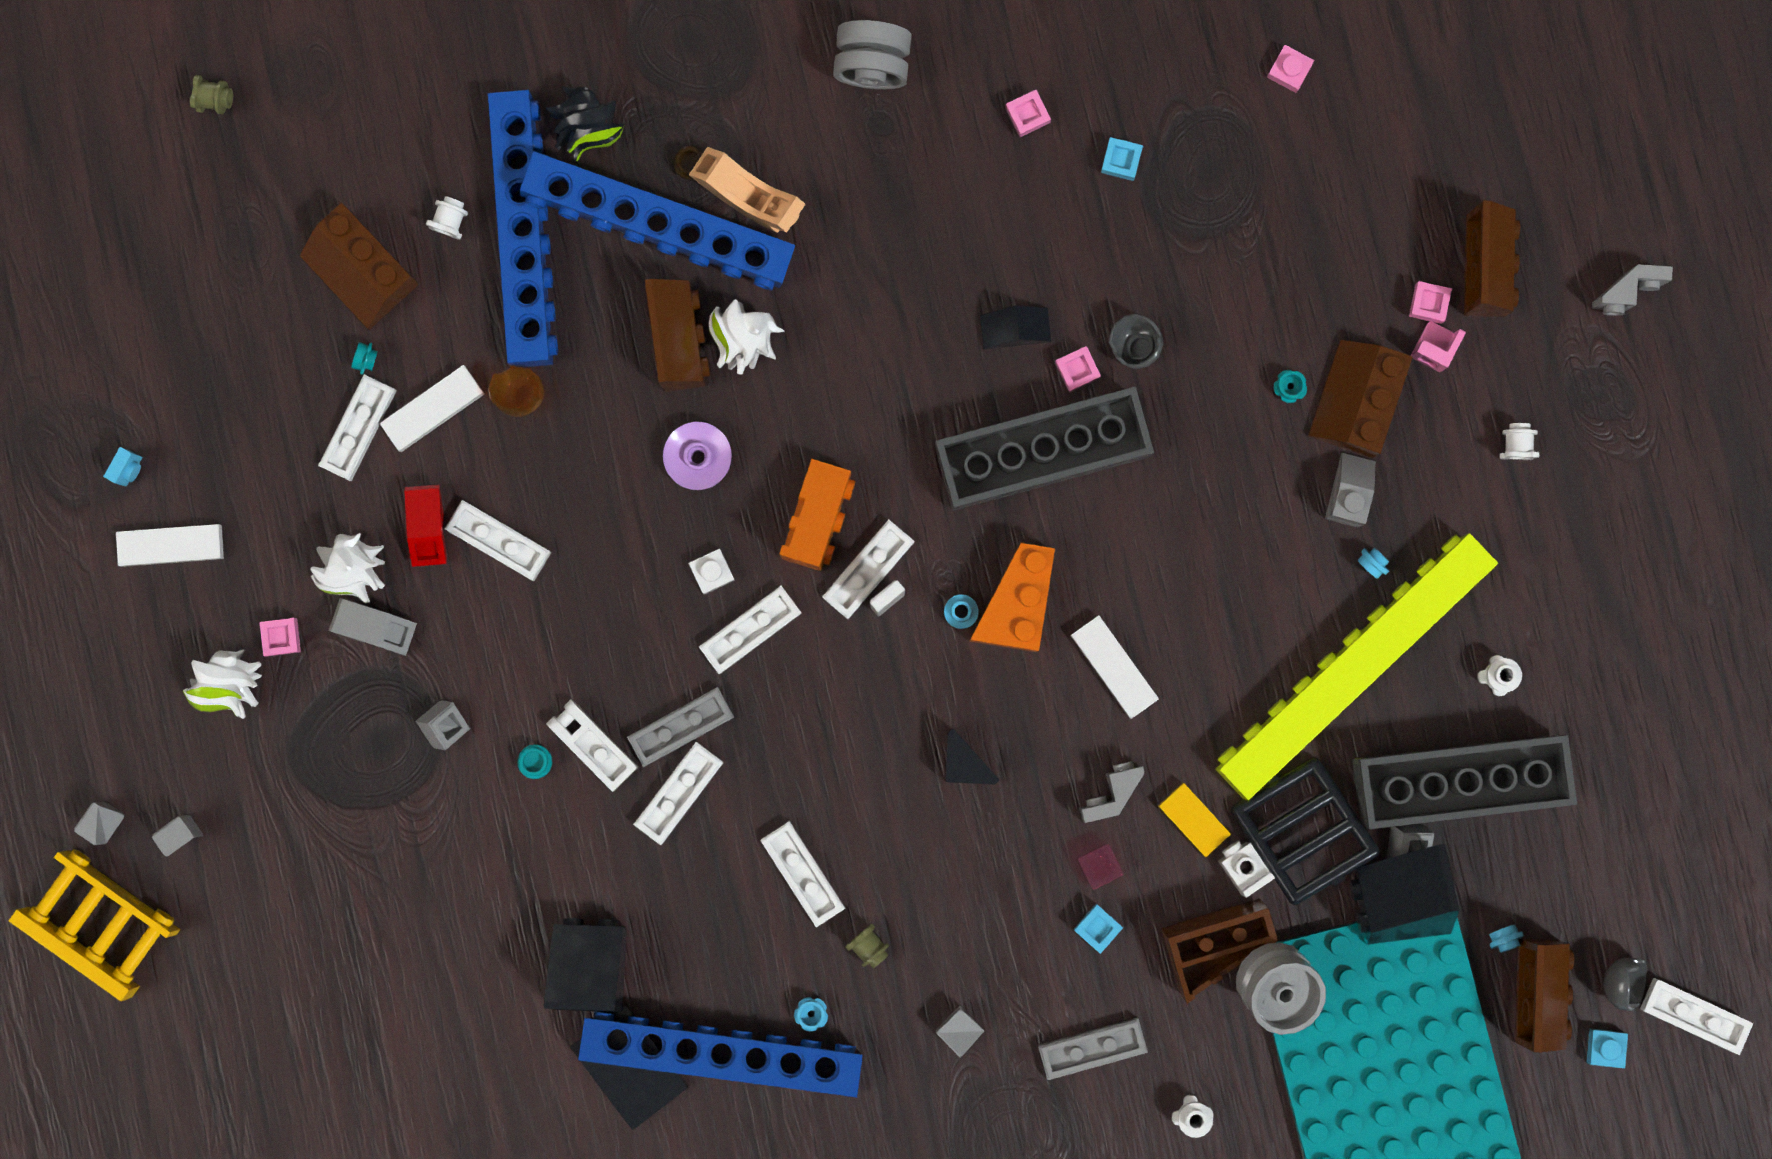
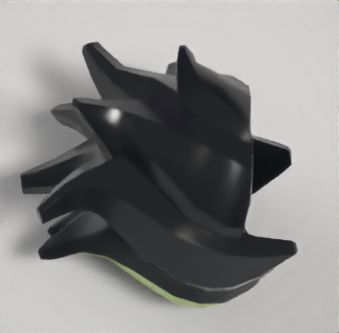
(584, 122)

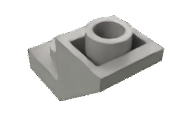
(1623, 293)
(372, 626)
(1121, 785)

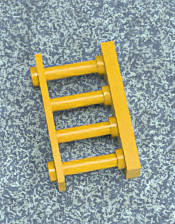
(91, 959)

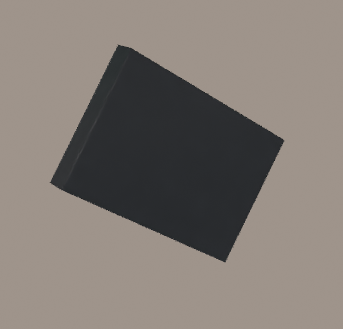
(631, 1090)

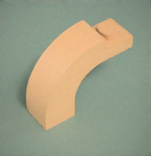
(746, 192)

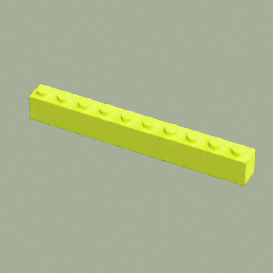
(1356, 665)

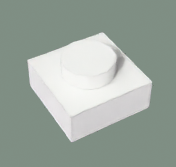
(711, 571)

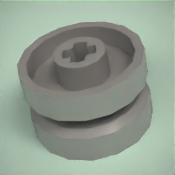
(872, 54)
(1280, 988)

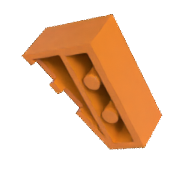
(817, 515)
(1019, 603)

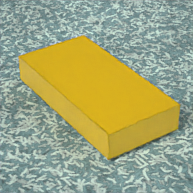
(1194, 820)

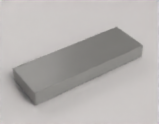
(680, 727)
(1092, 1048)

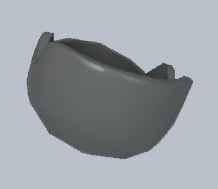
(1136, 341)
(1625, 983)

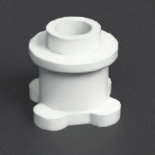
(448, 217)
(1519, 442)
(1492, 678)
(1189, 1108)

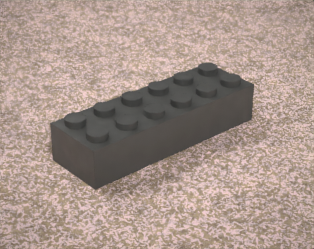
(1044, 448)
(1464, 781)

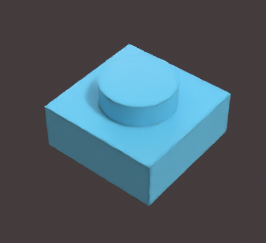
(1121, 159)
(123, 467)
(1098, 928)
(1607, 1048)

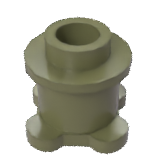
(210, 95)
(868, 947)

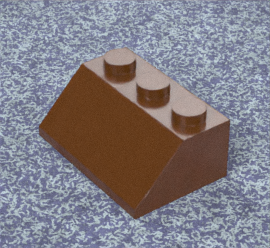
(1491, 260)
(356, 266)
(676, 334)
(1360, 397)
(1543, 995)

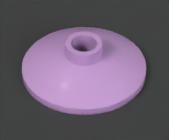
(691, 439)

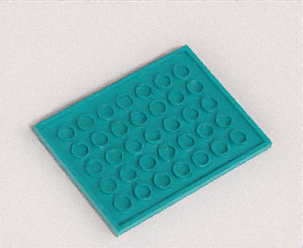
(1395, 1054)

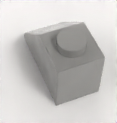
(1352, 491)

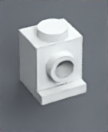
(1249, 882)

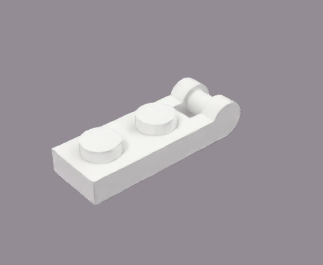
(593, 746)

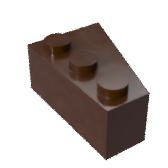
(1215, 944)

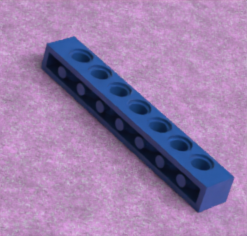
(504, 111)
(546, 170)
(597, 1049)

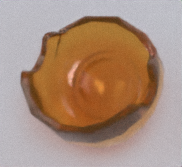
(516, 391)

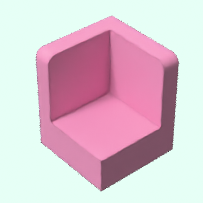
(1437, 346)

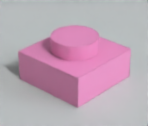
(1290, 68)
(1028, 113)
(1430, 302)
(1077, 369)
(280, 637)

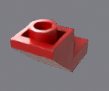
(425, 525)

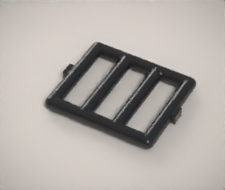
(1330, 794)

